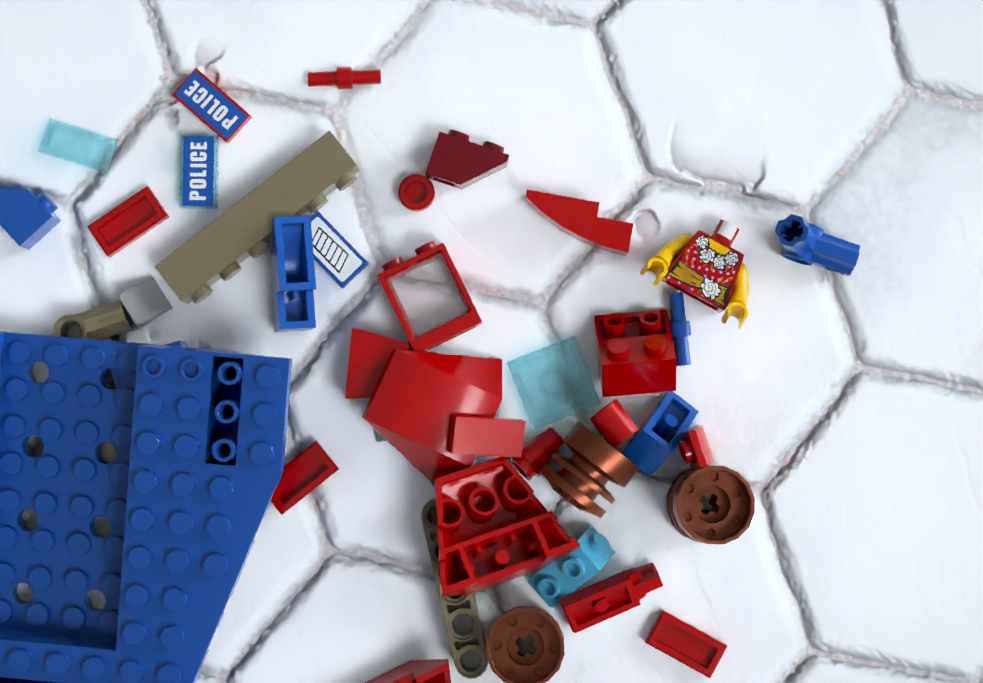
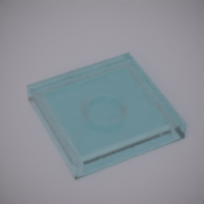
(554, 383)

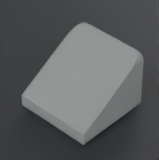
(145, 302)

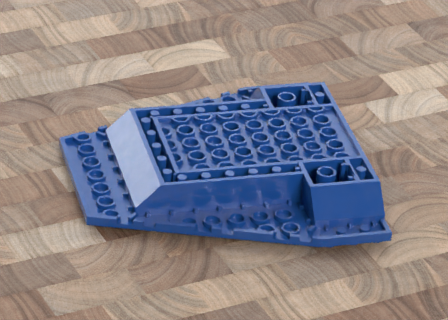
(183, 497)

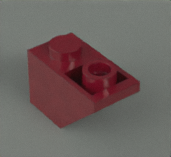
(462, 162)

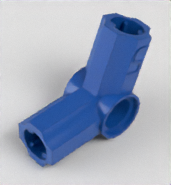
(809, 245)

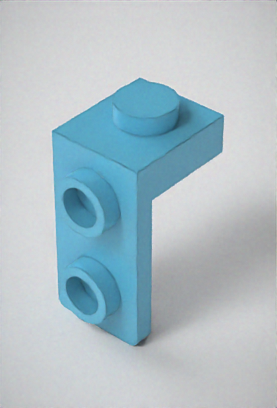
(573, 569)

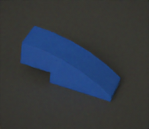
(292, 274)

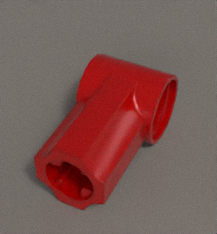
(614, 423)

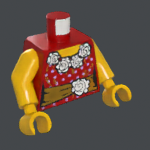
(706, 270)

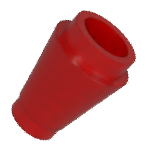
(537, 453)

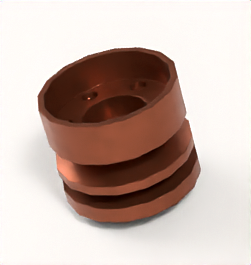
(588, 470)
(730, 498)
(532, 666)

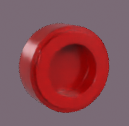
(416, 192)

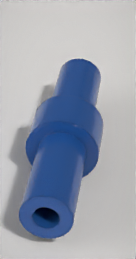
(679, 328)

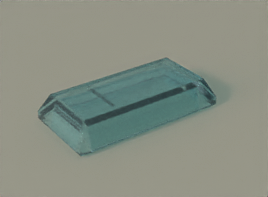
(77, 145)

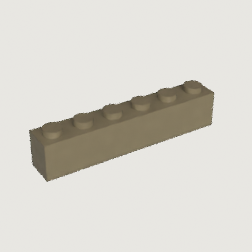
(248, 223)

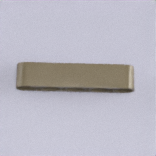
(455, 605)

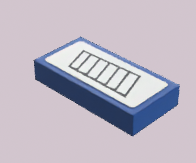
(335, 252)

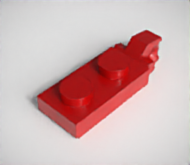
(609, 596)

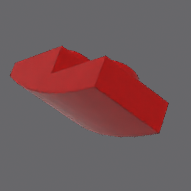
(695, 447)

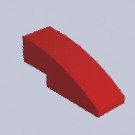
(580, 221)

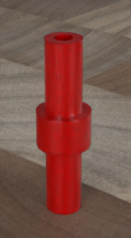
(344, 78)

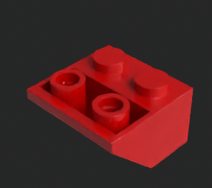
(635, 353)

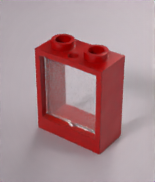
(428, 294)

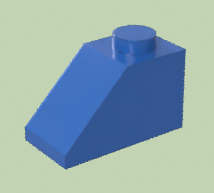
(27, 215)
(660, 433)

